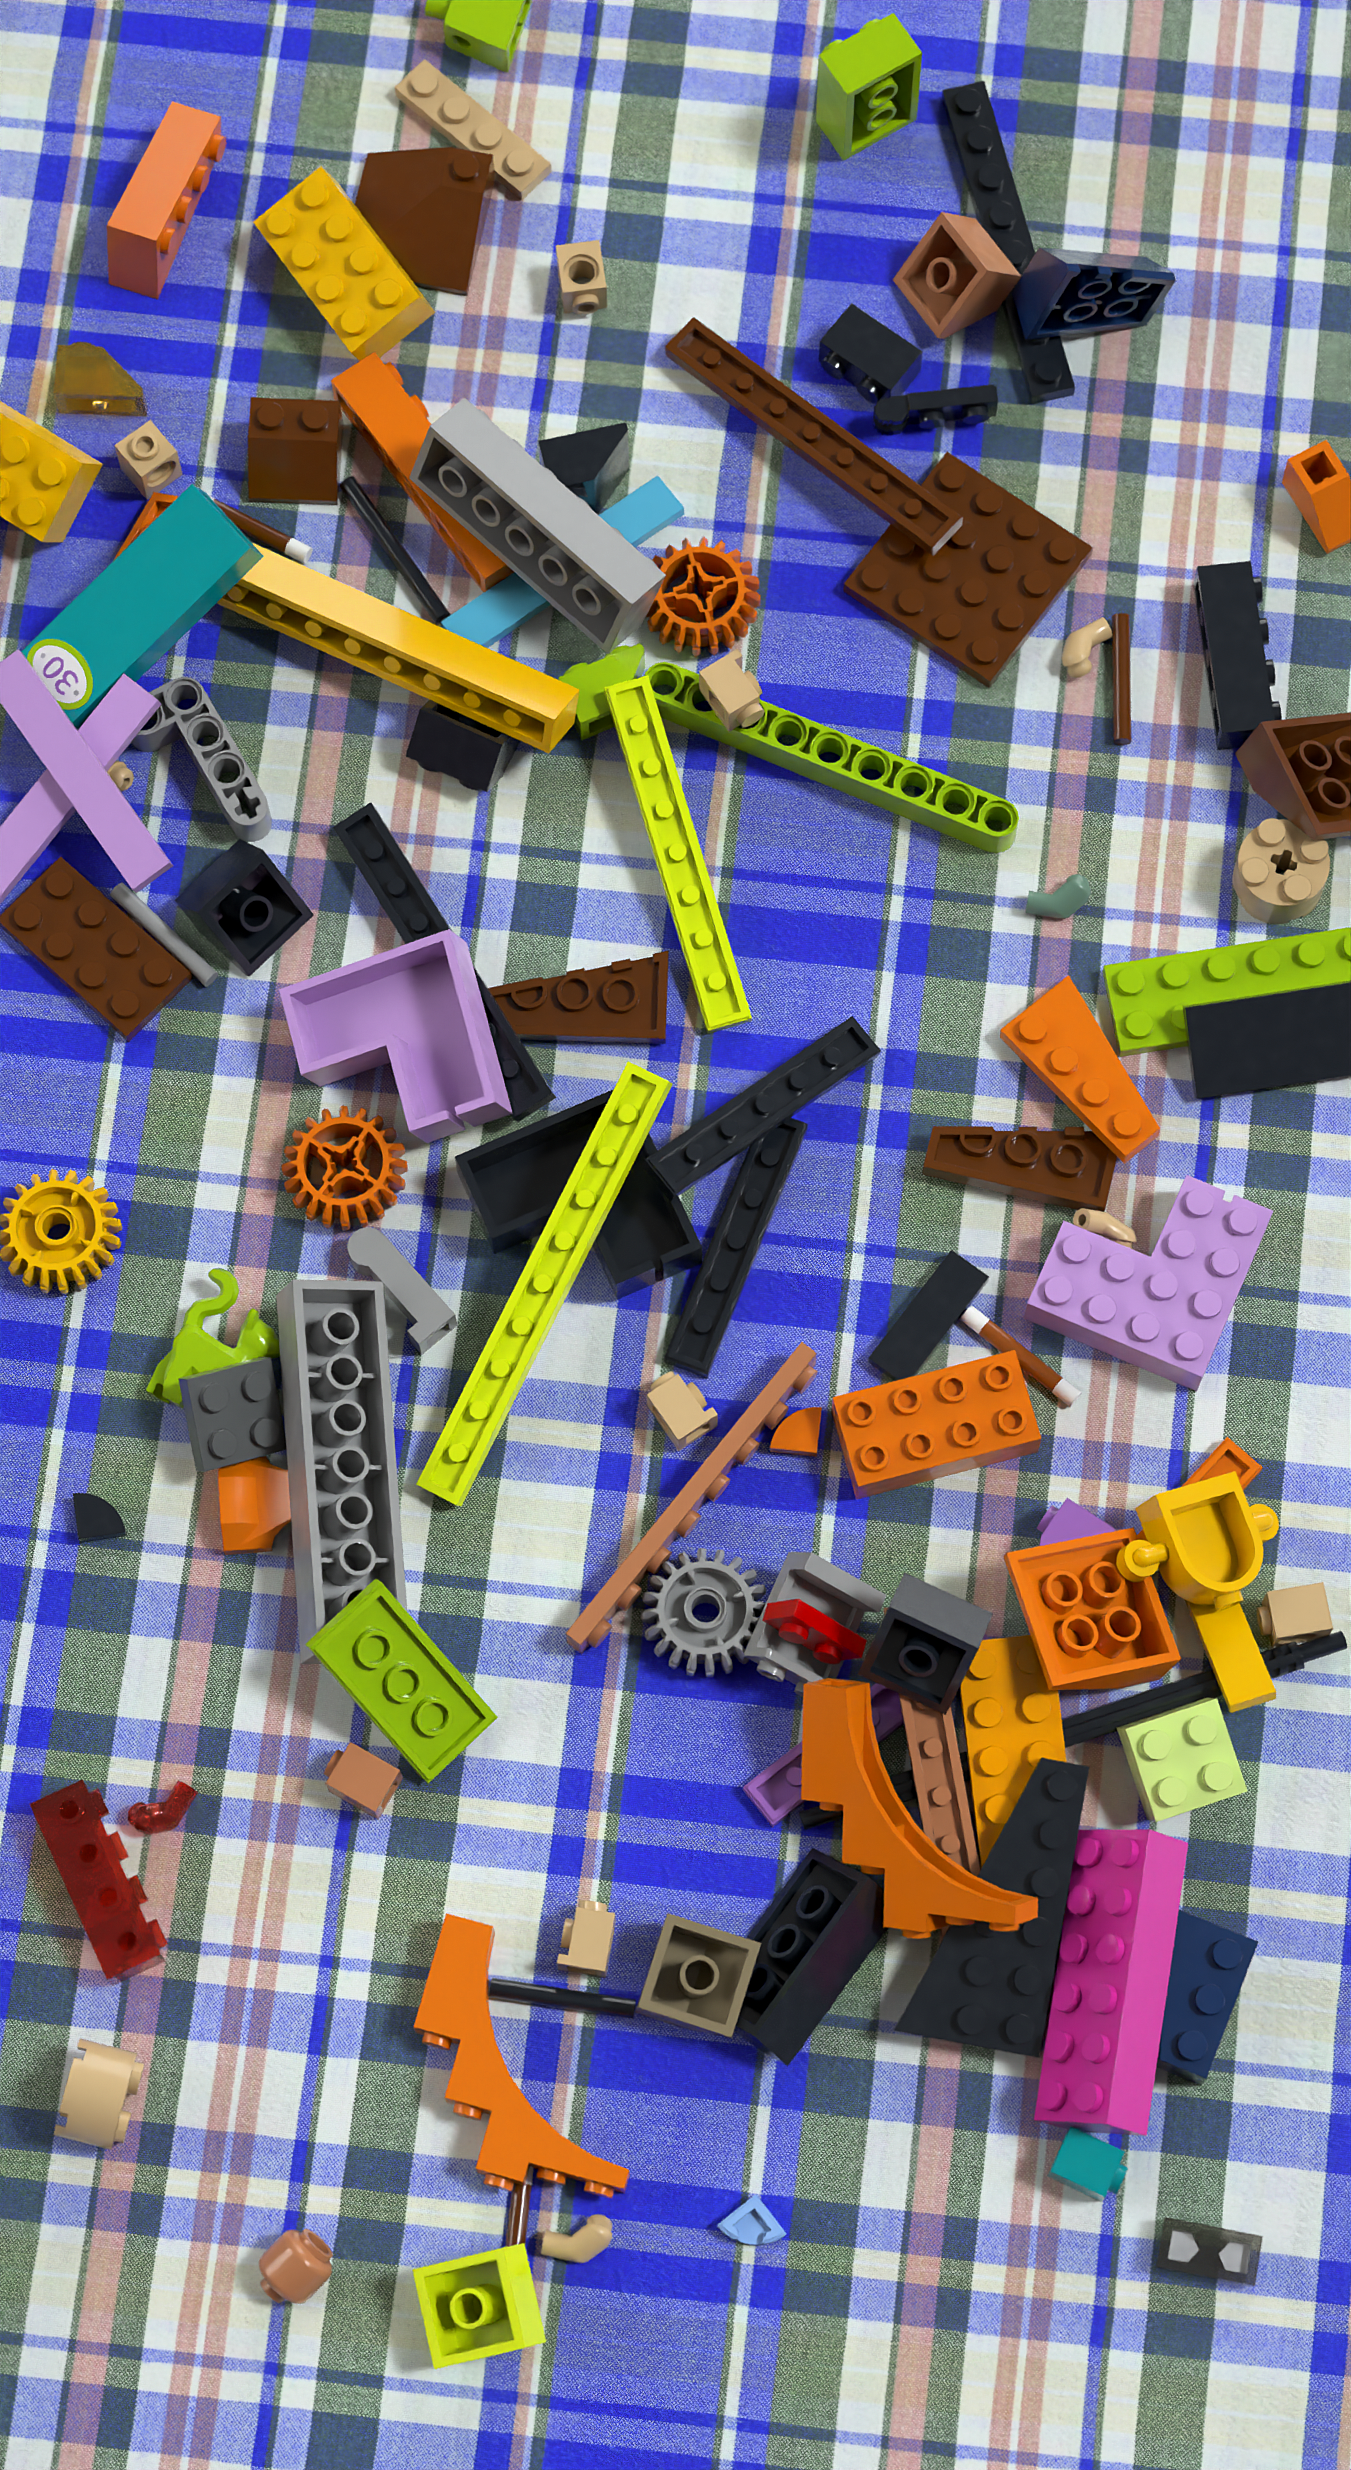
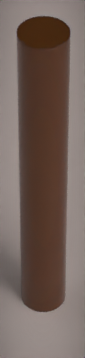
(1121, 679)

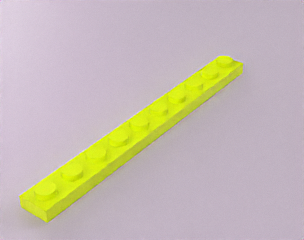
(544, 1284)

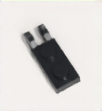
(935, 407)

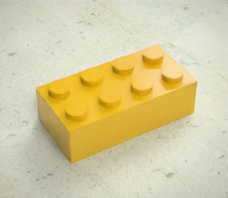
(343, 266)
(41, 477)

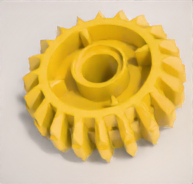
(66, 1258)

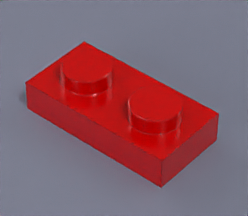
(813, 1629)

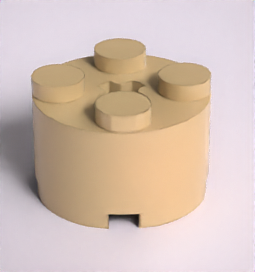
(1275, 896)
(97, 2094)

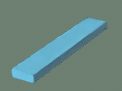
(516, 602)

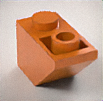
(1321, 494)

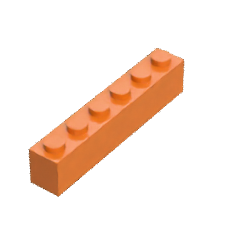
(395, 431)

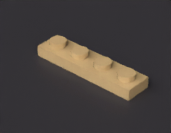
(472, 128)

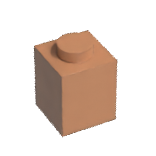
(362, 1779)

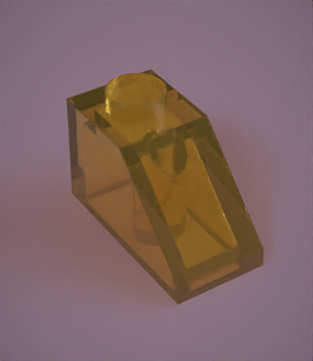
(94, 383)

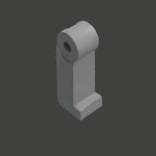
(377, 1257)

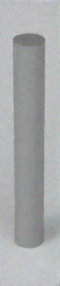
(164, 934)

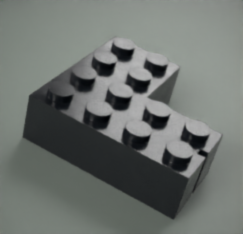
(523, 1174)

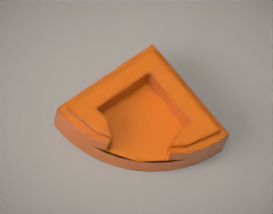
(798, 1433)

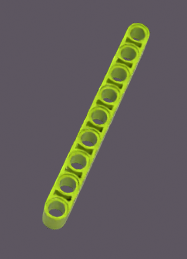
(845, 773)

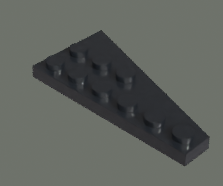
(997, 1984)

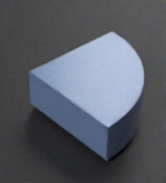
(752, 2224)

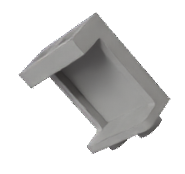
(825, 1589)

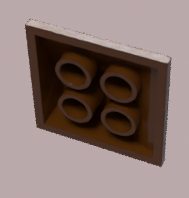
(429, 211)
(1303, 771)

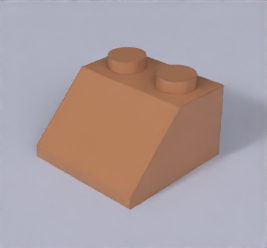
(956, 275)

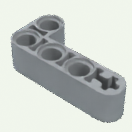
(211, 760)

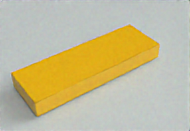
(1233, 1655)

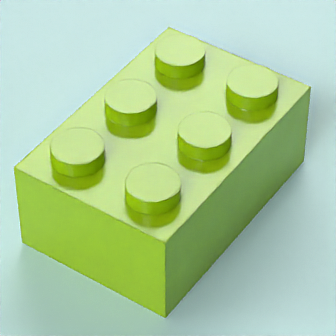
(868, 85)

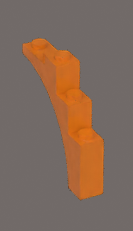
(847, 1775)
(516, 2136)

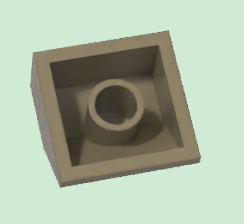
(697, 1977)

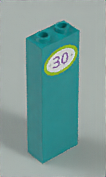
(141, 603)

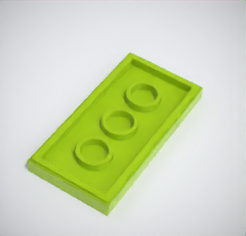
(401, 1680)

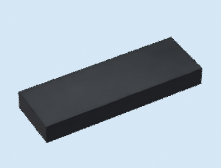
(928, 1318)

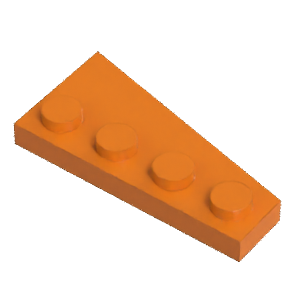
(1076, 1061)

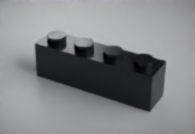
(1234, 651)

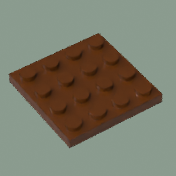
(983, 585)

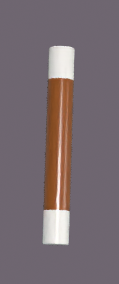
(1028, 1361)

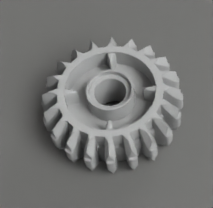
(698, 1584)

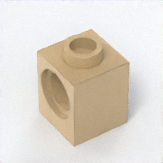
(577, 261)
(148, 459)
(1295, 1614)

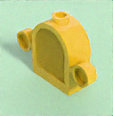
(1201, 1541)

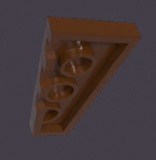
(592, 1005)
(1045, 1166)

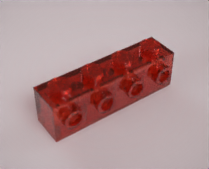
(98, 1881)

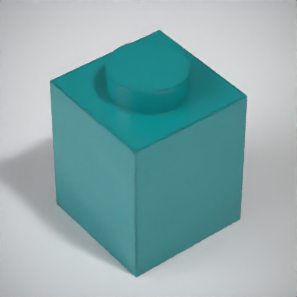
(1088, 2165)

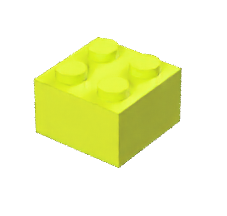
(479, 2306)

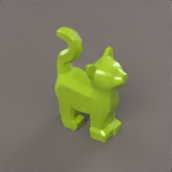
(199, 1352)

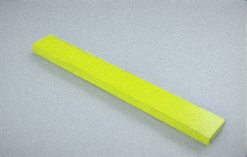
(677, 854)

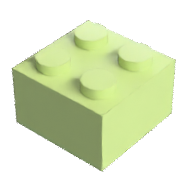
(1182, 1759)

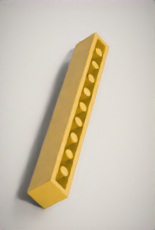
(405, 650)

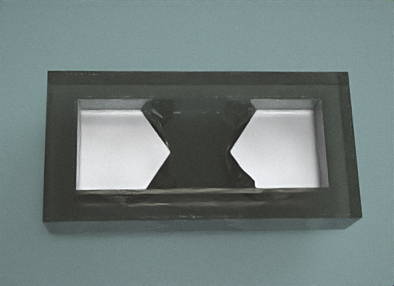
(1208, 2252)

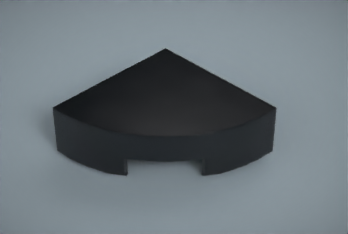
(96, 1518)

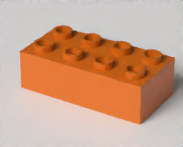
(935, 1424)

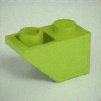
(592, 707)

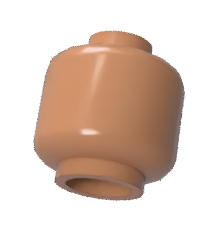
(295, 2266)

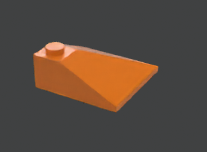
(1088, 1618)

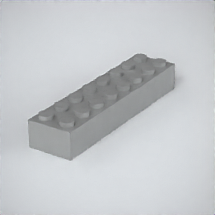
(338, 1447)

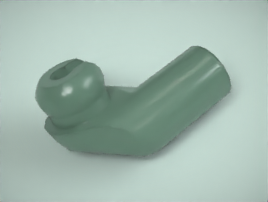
(1063, 901)

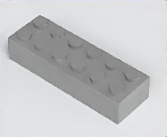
(536, 525)

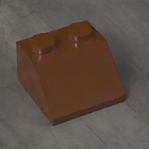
(294, 451)

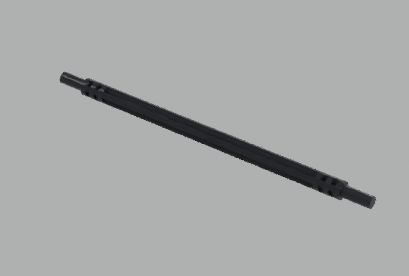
(1108, 1717)

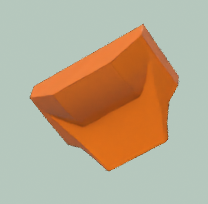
(252, 1505)

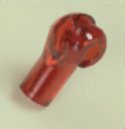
(164, 1815)

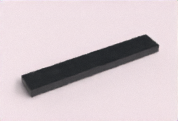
(760, 1108)
(734, 1249)

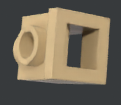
(731, 692)
(680, 1409)
(588, 1940)

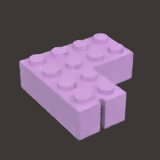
(410, 1010)
(1157, 1308)

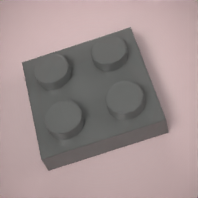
(233, 1413)

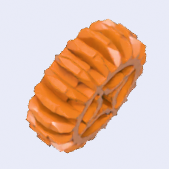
(732, 584)
(355, 1151)

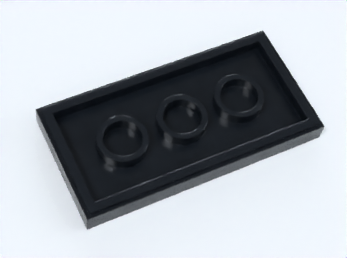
(1269, 1039)

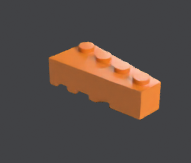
(162, 199)

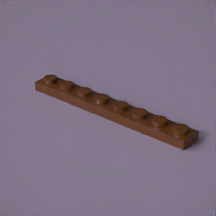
(813, 436)

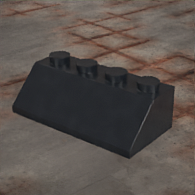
(808, 1952)

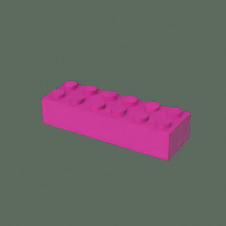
(1111, 1981)

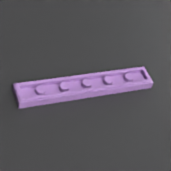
(80, 773)
(46, 806)

